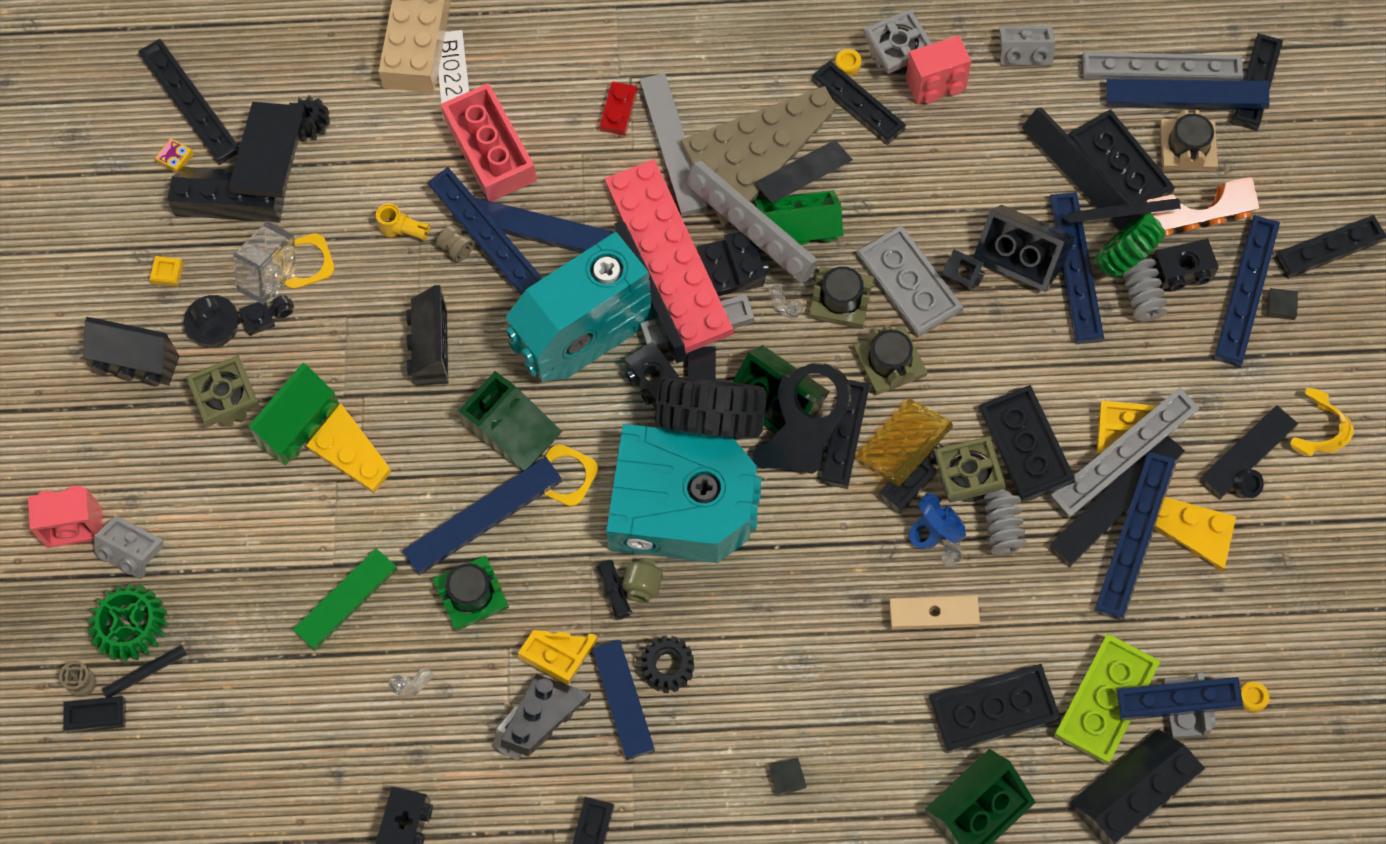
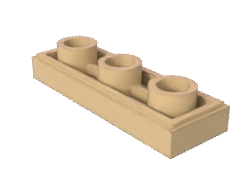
(952, 611)

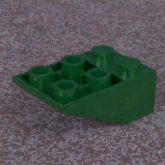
(508, 421)

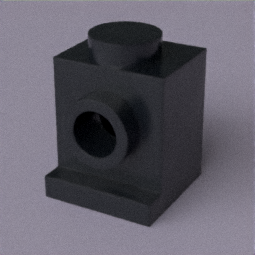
(957, 260)

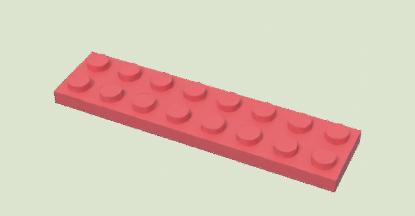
(669, 254)

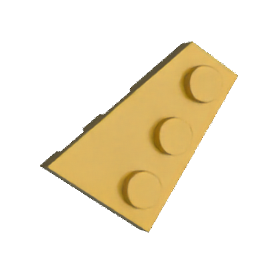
(349, 450)
(1198, 529)

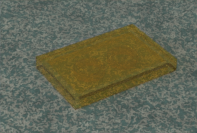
(904, 442)

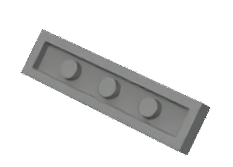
(736, 308)

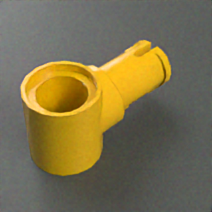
(401, 224)

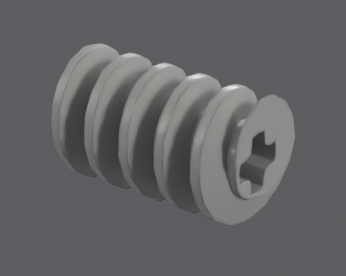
(1145, 291)
(1003, 522)

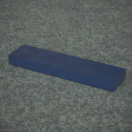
(1179, 698)
(623, 700)

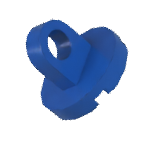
(939, 520)

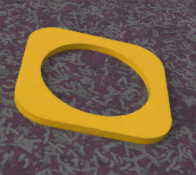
(328, 265)
(591, 472)

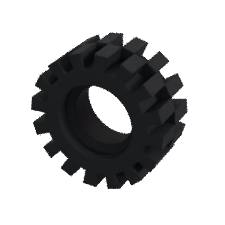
(667, 681)

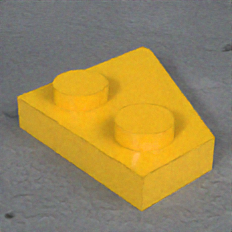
(1117, 419)
(557, 653)

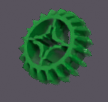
(1130, 245)
(114, 641)

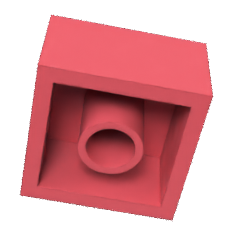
(938, 70)
(65, 516)

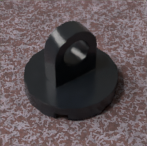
(211, 321)

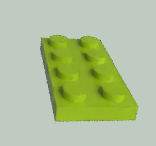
(1094, 716)

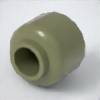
(642, 580)

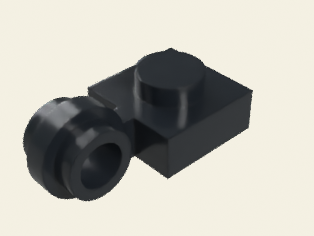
(259, 316)

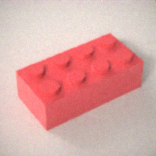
(488, 142)

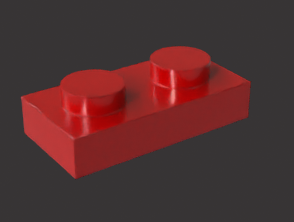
(618, 108)

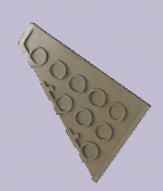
(759, 142)

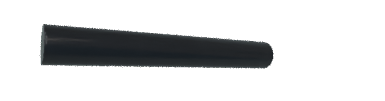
(144, 671)

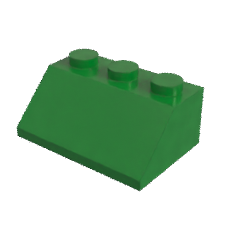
(806, 215)
(293, 415)

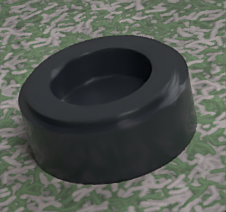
(1248, 483)

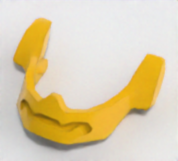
(1345, 428)

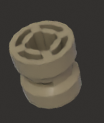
(457, 244)
(82, 684)

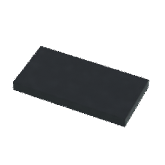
(267, 149)
(1122, 158)
(1026, 444)
(994, 708)

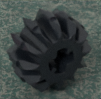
(315, 118)

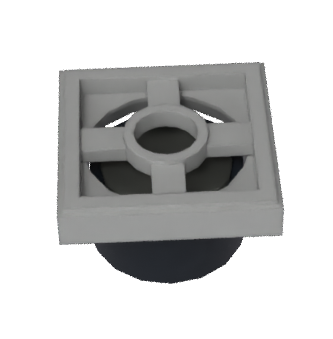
(896, 42)

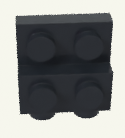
(733, 264)

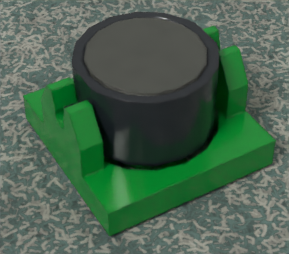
(469, 590)

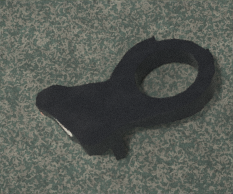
(803, 437)

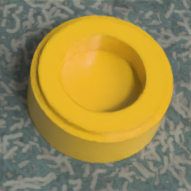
(848, 61)
(1254, 697)

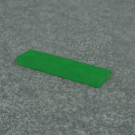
(345, 599)

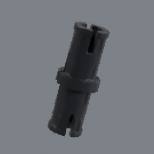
(613, 590)

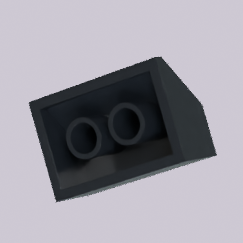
(1023, 247)
(428, 338)
(129, 352)

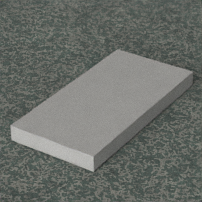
(909, 281)

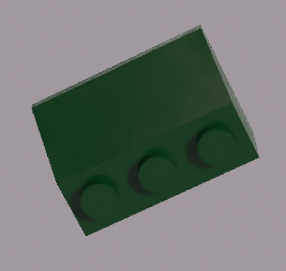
(766, 370)
(981, 802)

